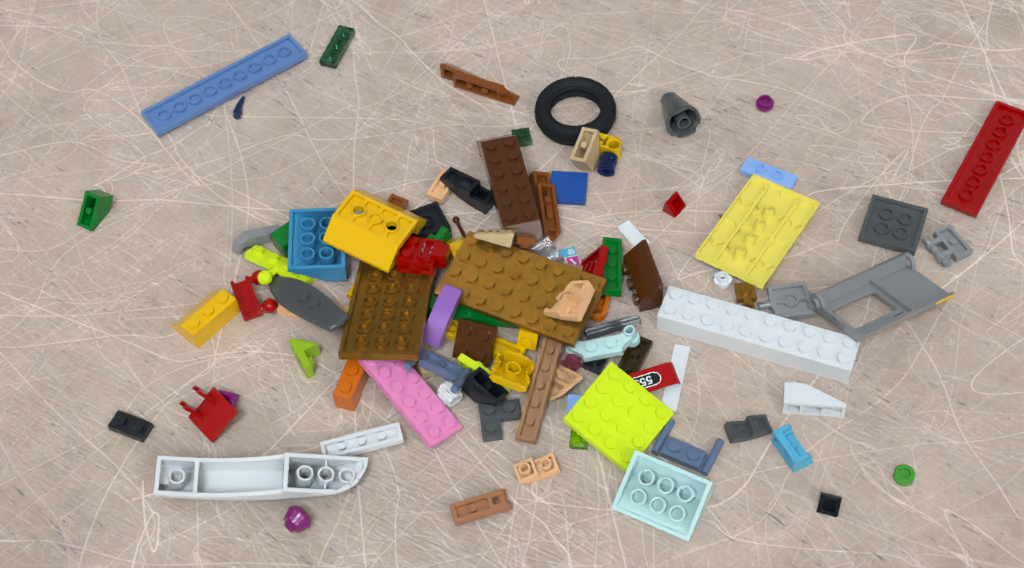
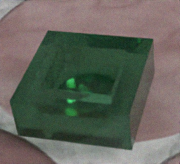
(523, 136)

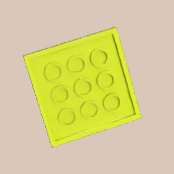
(618, 416)

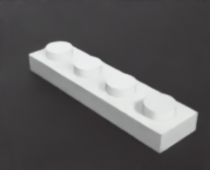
(364, 441)

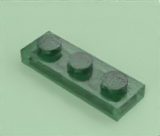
(337, 46)

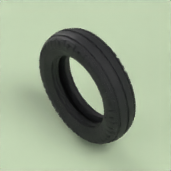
(573, 87)

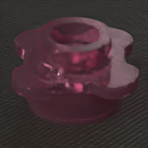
(571, 362)

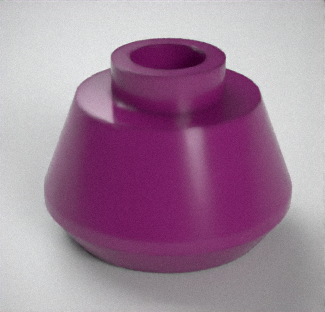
(296, 519)

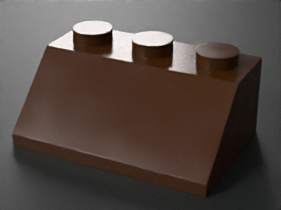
(643, 277)

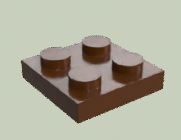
(475, 341)

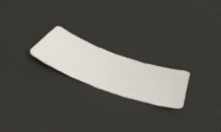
(631, 233)

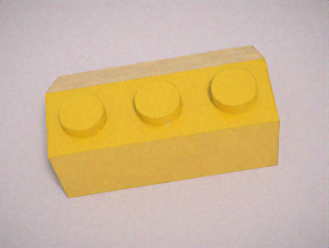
(207, 317)

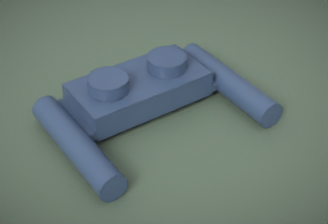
(441, 367)
(685, 453)

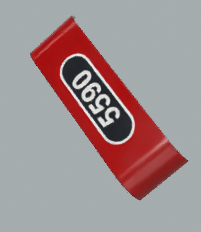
(656, 377)

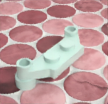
(606, 346)

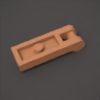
(480, 507)

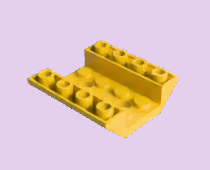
(367, 234)

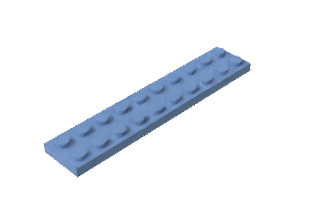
(223, 85)

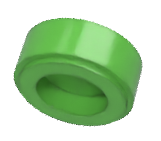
(904, 475)

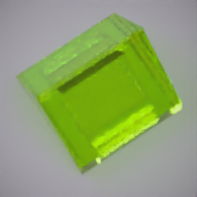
(577, 442)

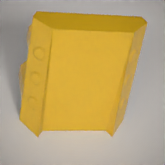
(512, 370)

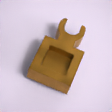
(745, 294)

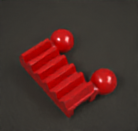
(247, 299)

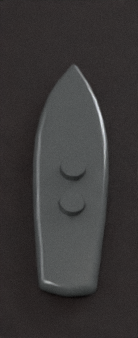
(307, 303)

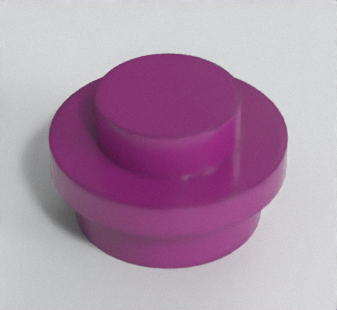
(764, 103)

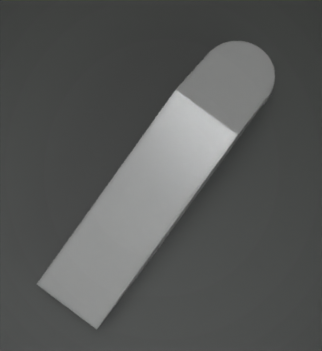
(252, 237)

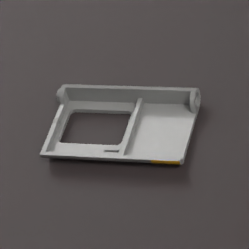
(893, 283)

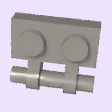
(951, 242)

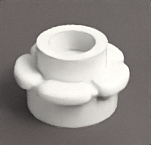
(722, 283)

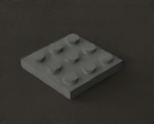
(893, 224)

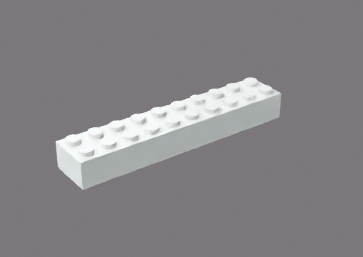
(758, 334)

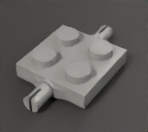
(789, 301)

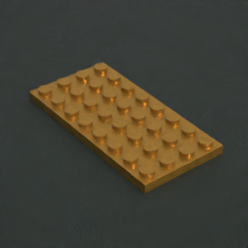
(517, 287)
(386, 315)

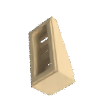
(500, 237)

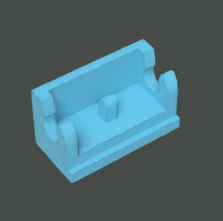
(790, 448)

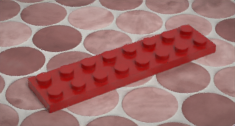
(985, 159)

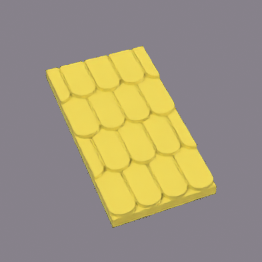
(757, 231)

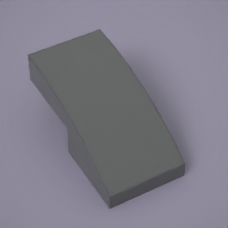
(748, 429)

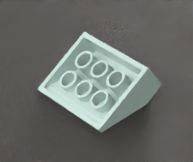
(663, 495)

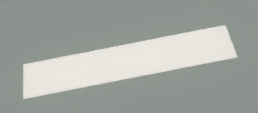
(672, 392)

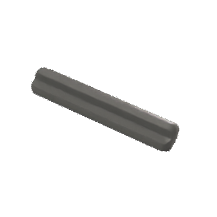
(611, 327)

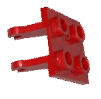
(212, 414)

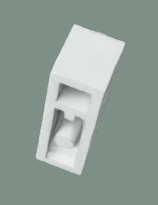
(807, 400)

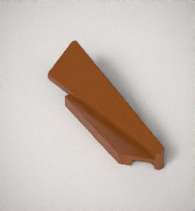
(469, 82)
(546, 203)

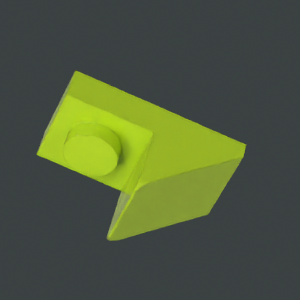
(304, 352)

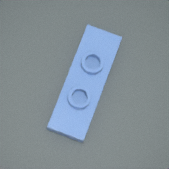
(768, 172)

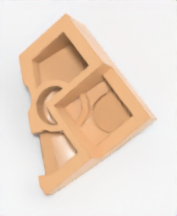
(572, 302)

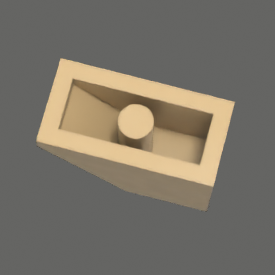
(586, 149)

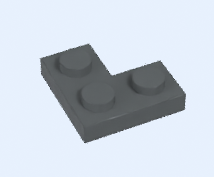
(492, 416)

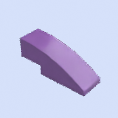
(442, 315)

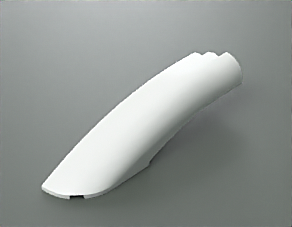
(257, 477)

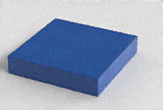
(570, 187)

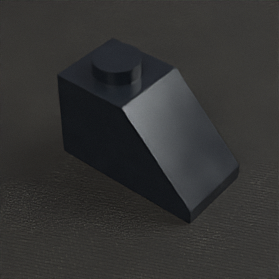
(482, 389)

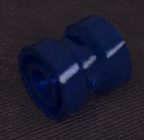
(607, 164)

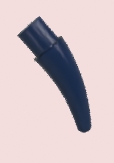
(238, 109)

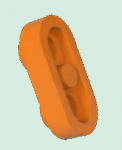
(602, 308)

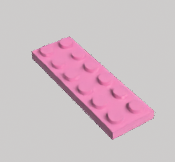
(413, 400)

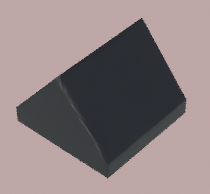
(829, 504)

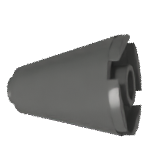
(679, 115)

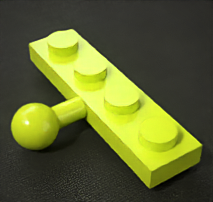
(274, 263)

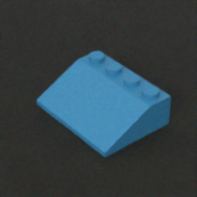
(306, 248)

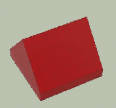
(674, 205)

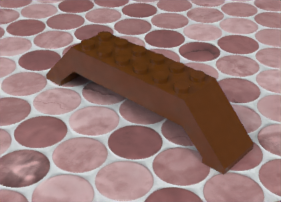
(510, 185)

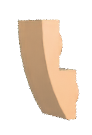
(536, 470)

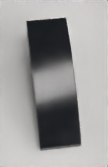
(468, 189)

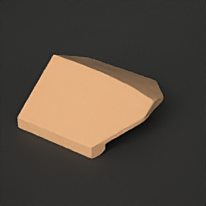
(563, 381)

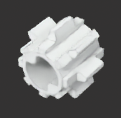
(447, 396)

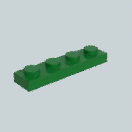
(613, 267)

